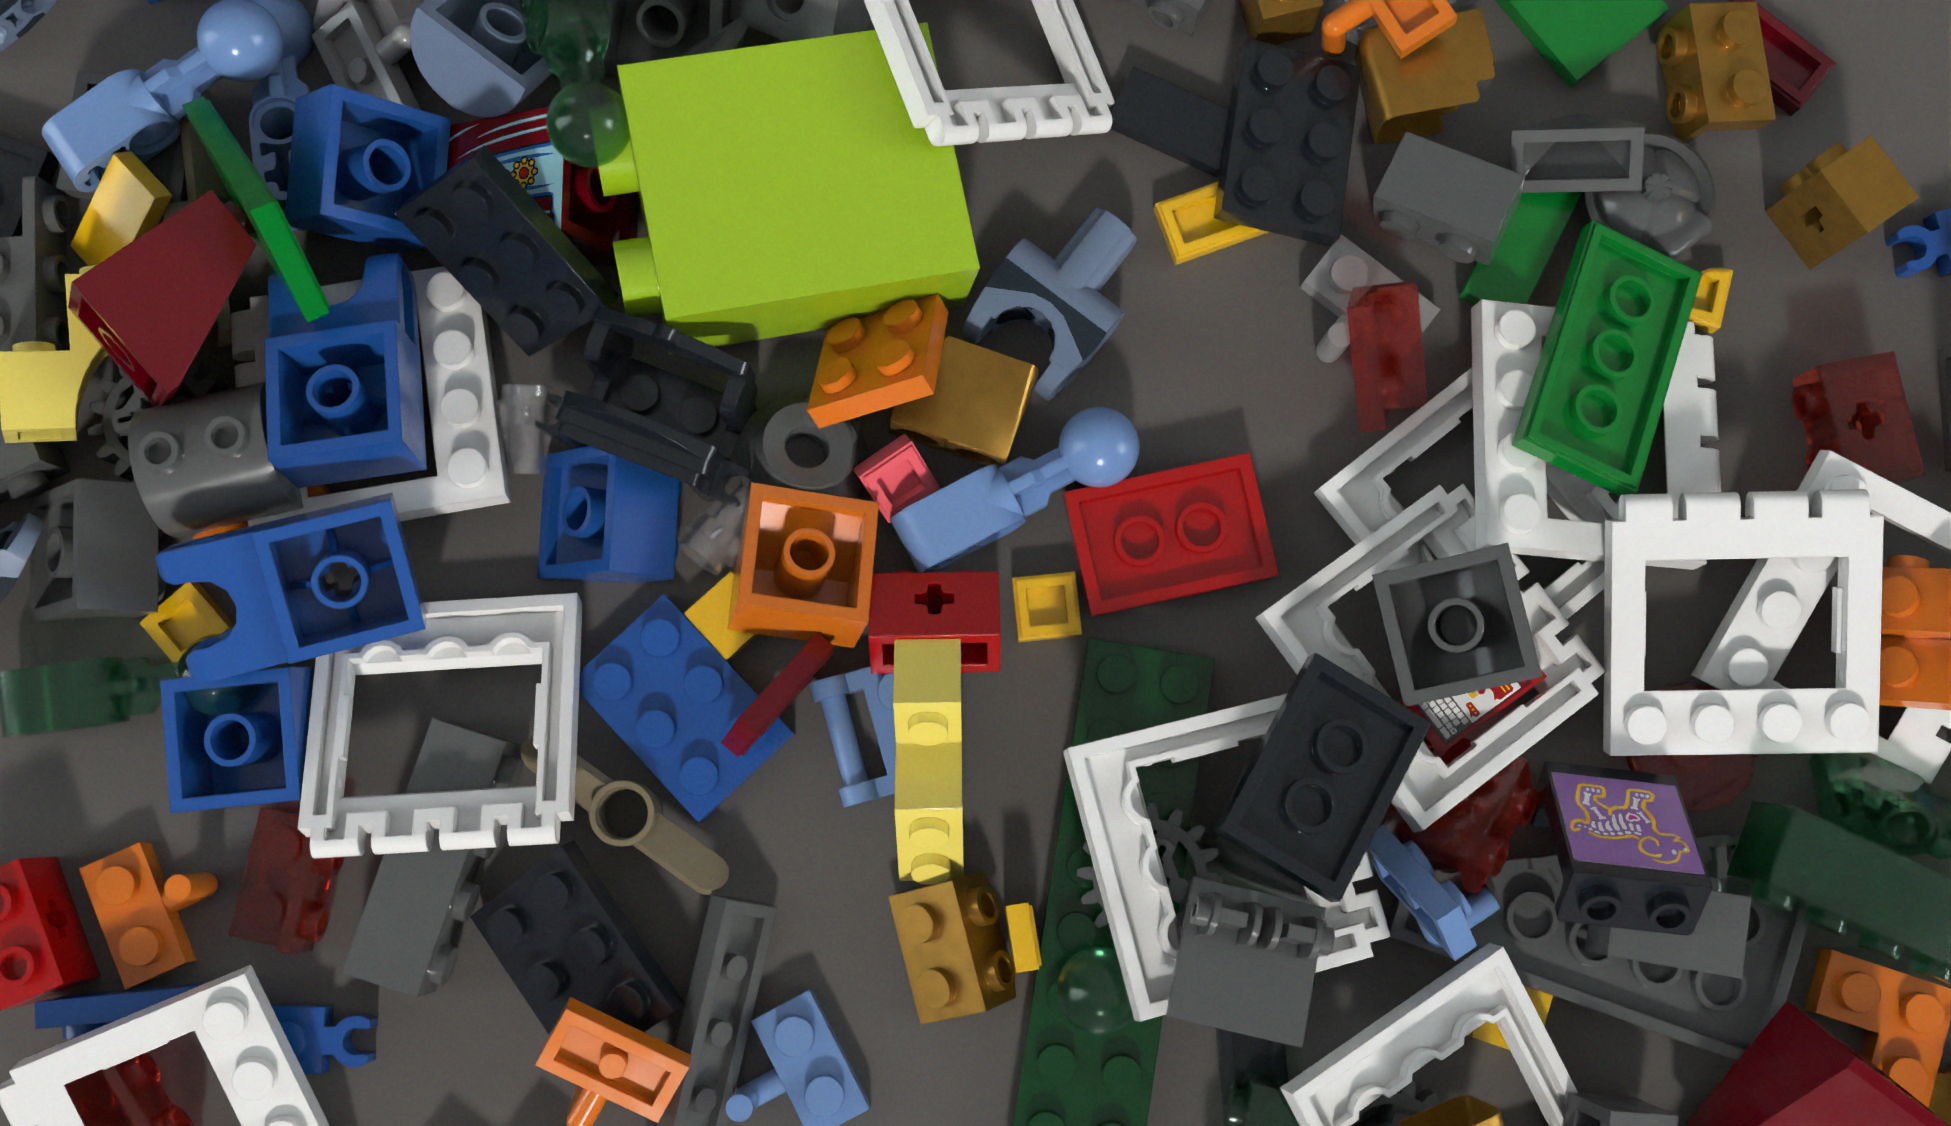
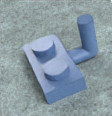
(1438, 908)
(806, 1066)

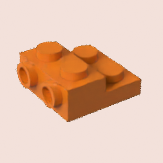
(1915, 634)

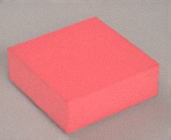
(896, 477)

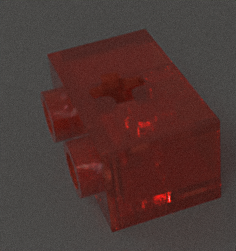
(1873, 400)

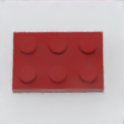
(1170, 535)

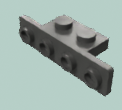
(35, 270)

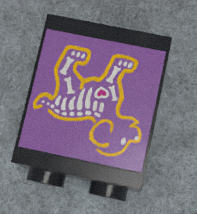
(1622, 848)

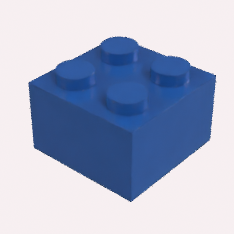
(359, 163)
(238, 755)

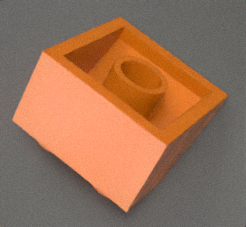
(804, 565)

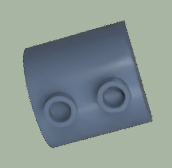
(476, 54)

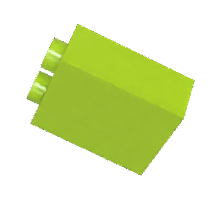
(784, 191)

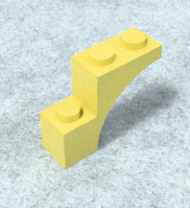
(46, 386)
(928, 759)

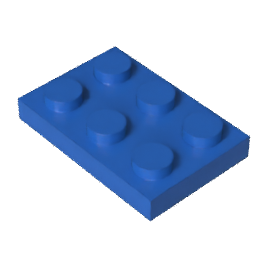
(675, 705)

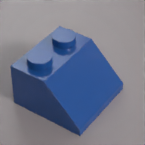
(606, 520)

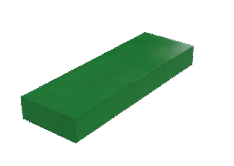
(1522, 250)

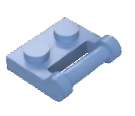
(879, 697)

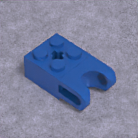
(348, 383)
(281, 588)

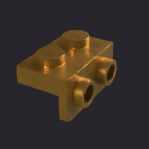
(1715, 69)
(953, 948)

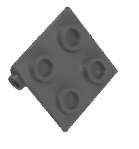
(1247, 961)

